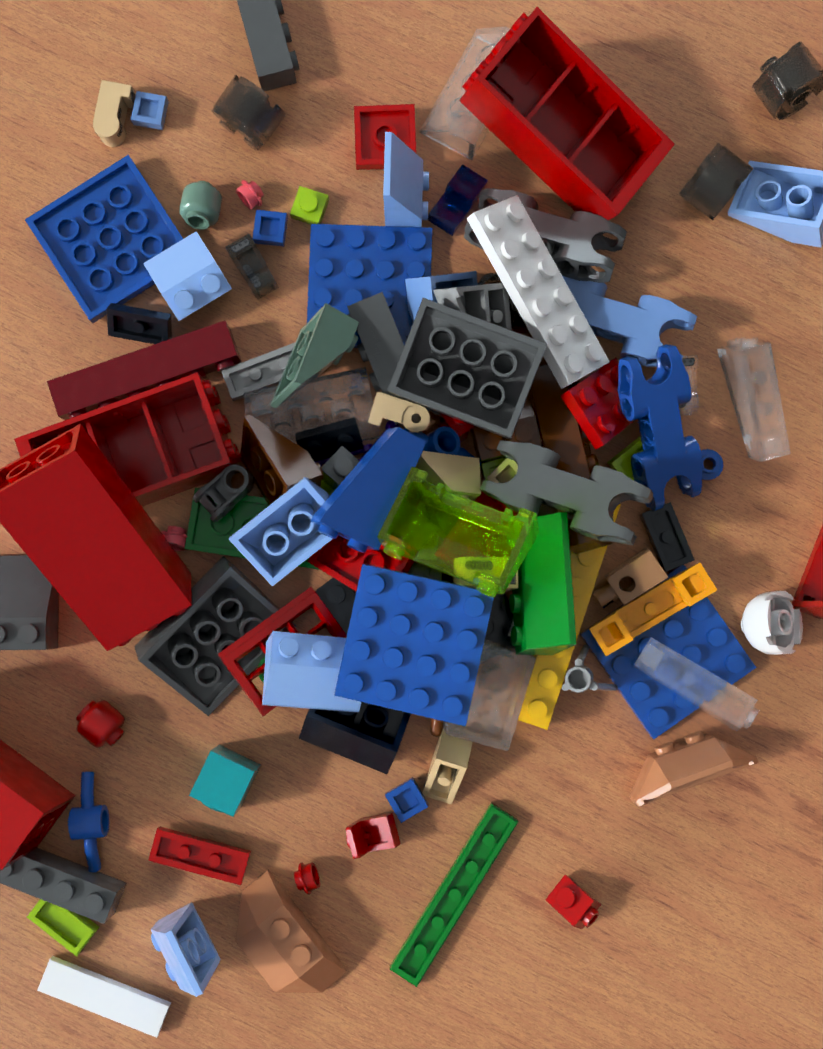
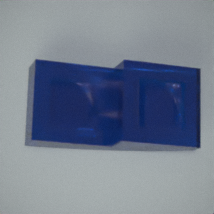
(457, 200)

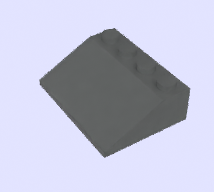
(467, 368)
(26, 606)
(187, 646)

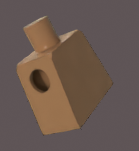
(645, 574)

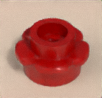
(307, 877)

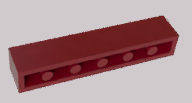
(133, 373)

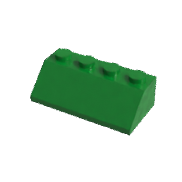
(545, 592)

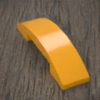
(652, 608)

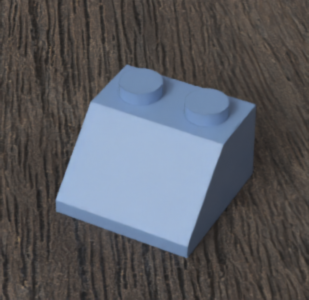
(187, 276)

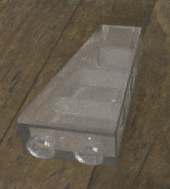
(755, 397)
(697, 685)

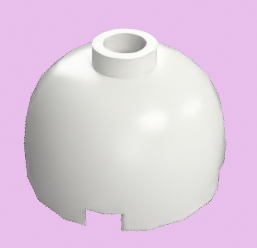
(772, 623)

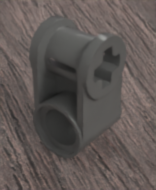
(223, 493)

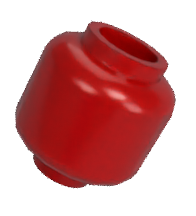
(100, 723)

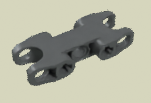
(569, 241)
(589, 500)

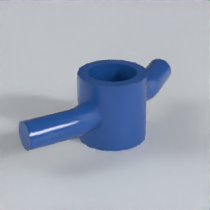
(444, 441)
(89, 822)

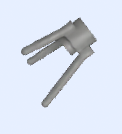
(581, 677)

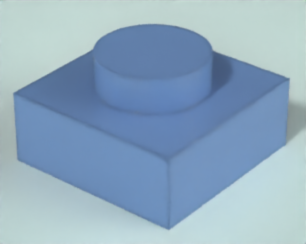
(149, 110)

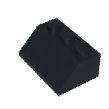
(361, 736)

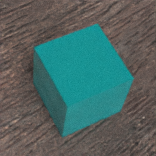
(225, 780)

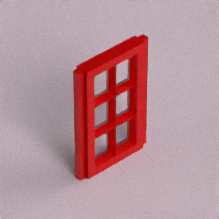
(261, 632)

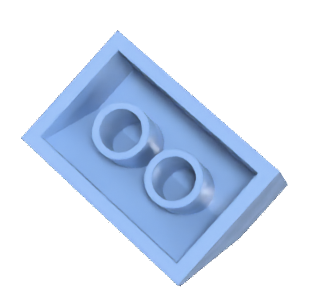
(282, 533)
(304, 672)

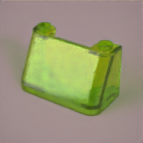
(457, 534)

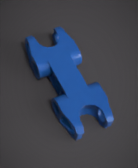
(656, 407)

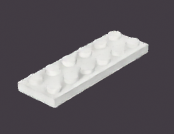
(538, 290)

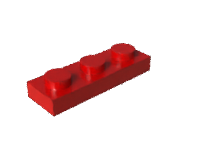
(199, 855)

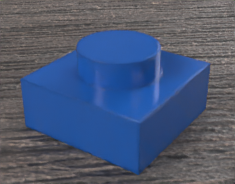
(270, 228)
(406, 800)

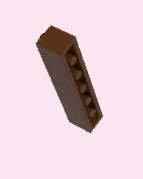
(564, 436)

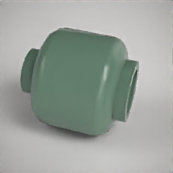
(200, 205)

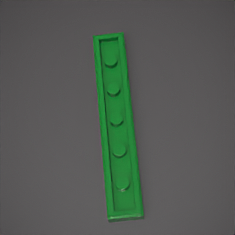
(453, 894)

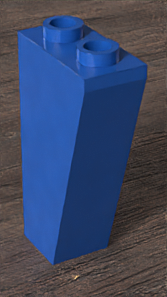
(369, 491)

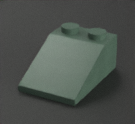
(316, 349)

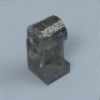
(252, 266)

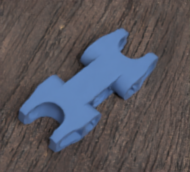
(632, 326)

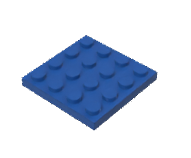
(104, 236)
(364, 260)
(692, 632)
(414, 644)

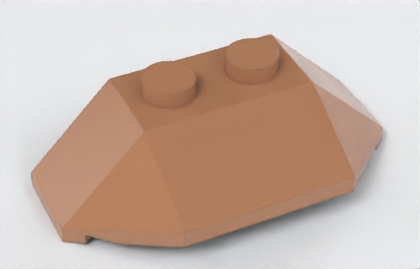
(686, 765)
(283, 940)

